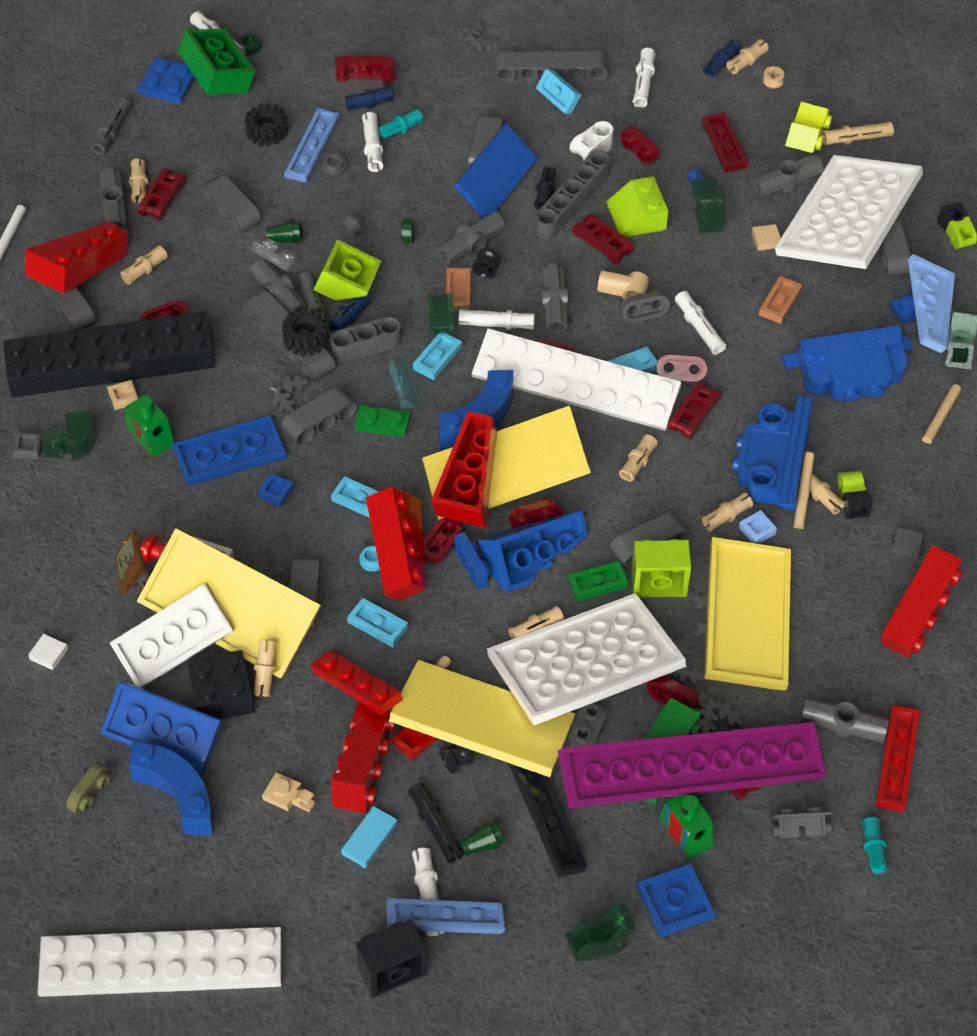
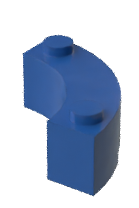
(492, 401)
(174, 775)

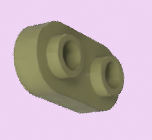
(83, 794)

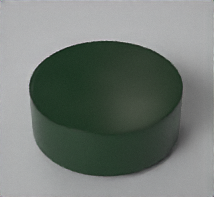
(251, 43)
(408, 231)

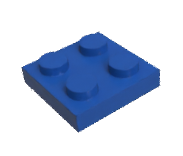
(166, 80)
(675, 900)

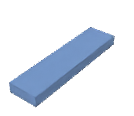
(312, 145)
(447, 915)

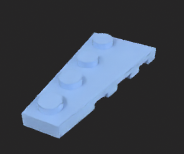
(932, 301)

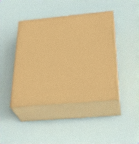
(766, 236)
(122, 394)

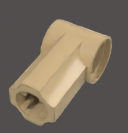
(623, 285)

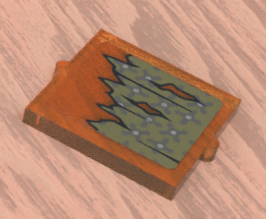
(129, 562)

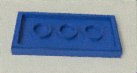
(495, 171)
(229, 450)
(161, 721)

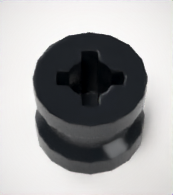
(486, 263)
(455, 757)

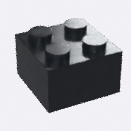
(221, 685)
(391, 958)

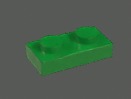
(382, 421)
(597, 581)

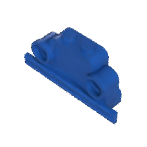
(852, 363)
(774, 453)

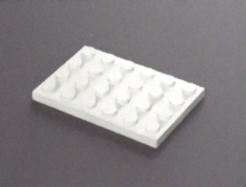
(849, 211)
(585, 658)

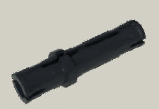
(430, 813)

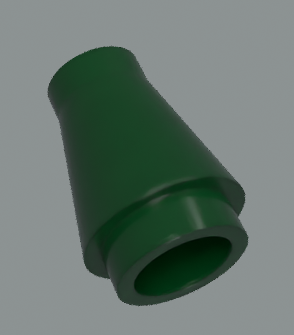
(286, 232)
(482, 839)

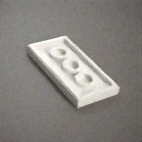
(171, 637)

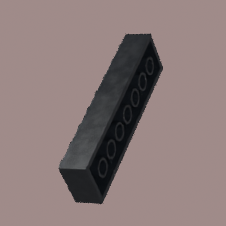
(108, 354)

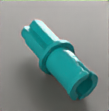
(401, 124)
(874, 845)

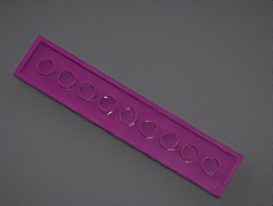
(690, 764)

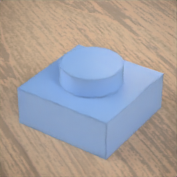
(757, 527)

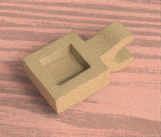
(287, 792)

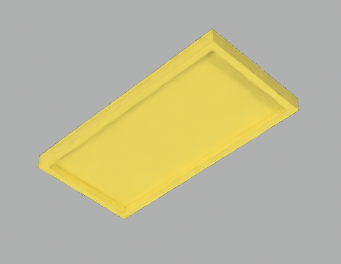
(527, 457)
(249, 600)
(748, 614)
(479, 718)

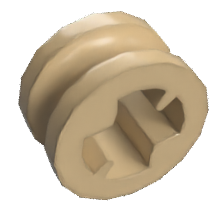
(773, 82)

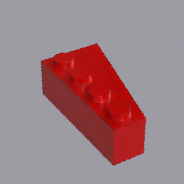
(76, 257)
(467, 476)
(398, 541)
(922, 602)
(361, 760)

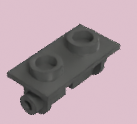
(789, 823)

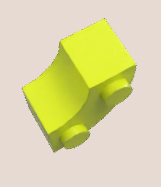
(808, 128)

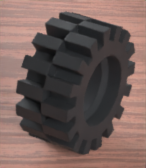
(266, 115)
(306, 343)

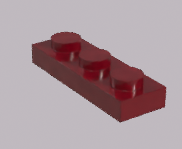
(724, 142)

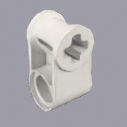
(595, 138)

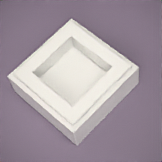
(48, 651)

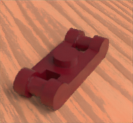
(365, 68)
(162, 193)
(603, 238)
(694, 409)

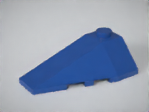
(524, 550)

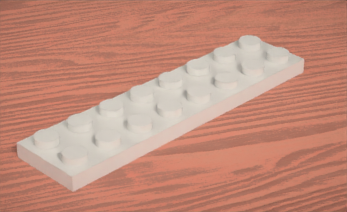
(579, 379)
(160, 961)

